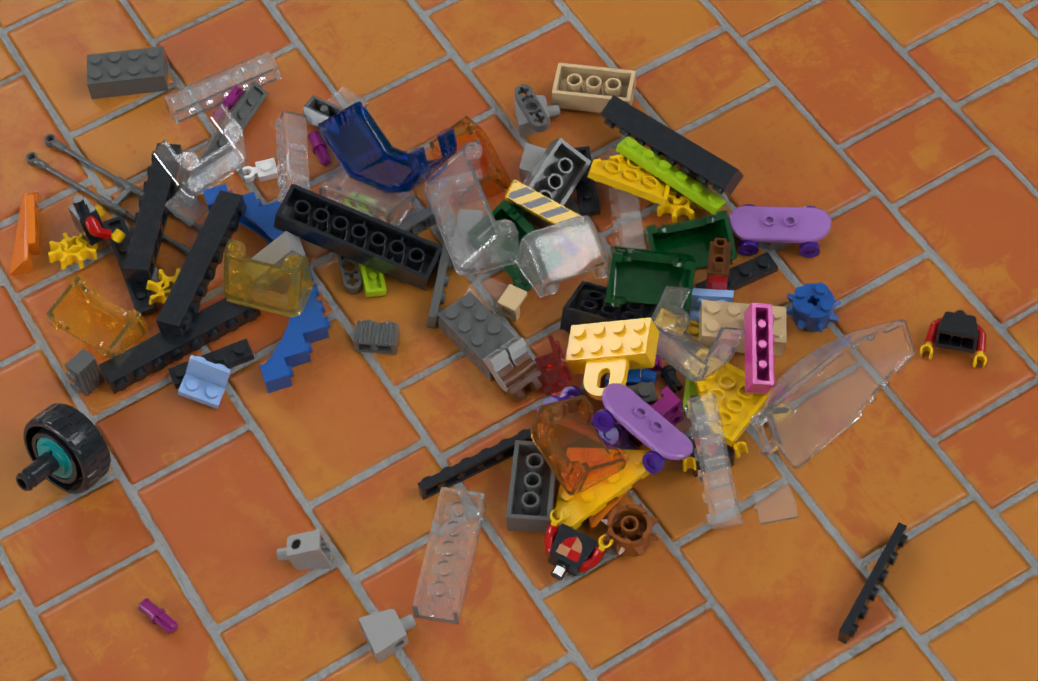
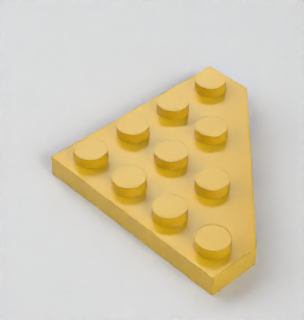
(629, 177)
(734, 403)
(594, 499)

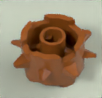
(630, 529)

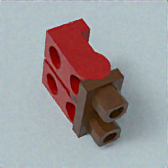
(718, 264)

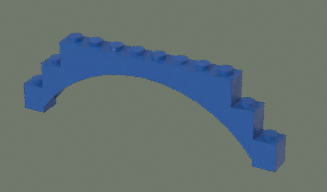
(302, 329)

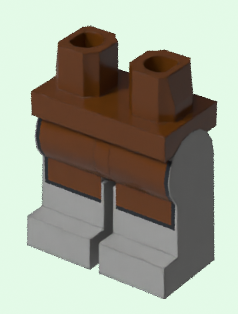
(514, 369)

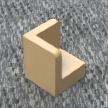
(510, 302)

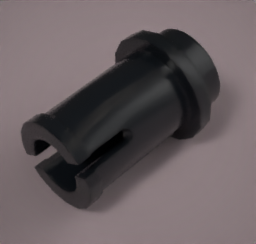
(671, 378)

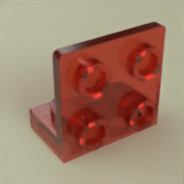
(554, 369)

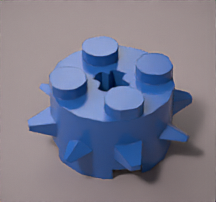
(812, 307)

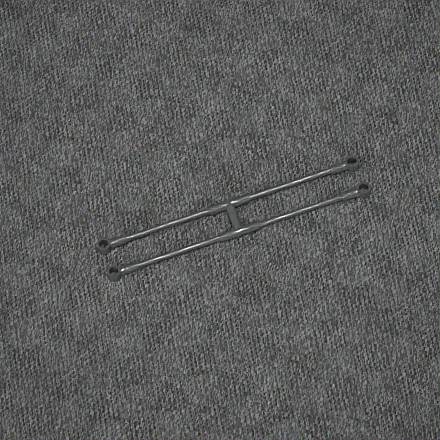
(115, 205)

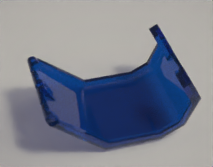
(371, 157)

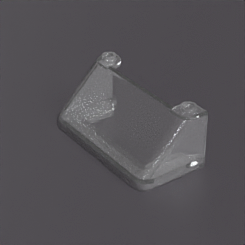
(465, 218)

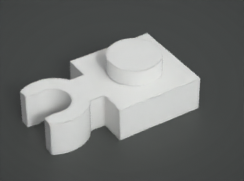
(264, 171)

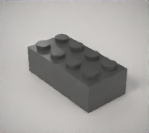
(127, 72)
(556, 175)
(473, 330)
(530, 490)

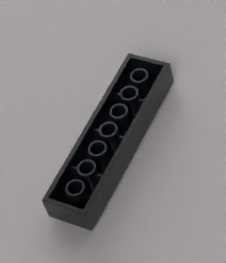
(358, 236)

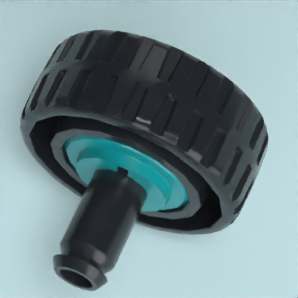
(62, 450)

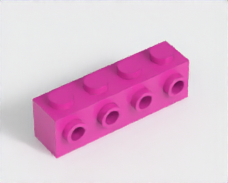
(759, 348)

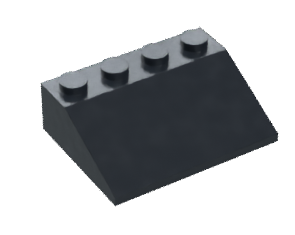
(589, 306)

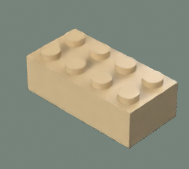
(591, 86)
(729, 314)

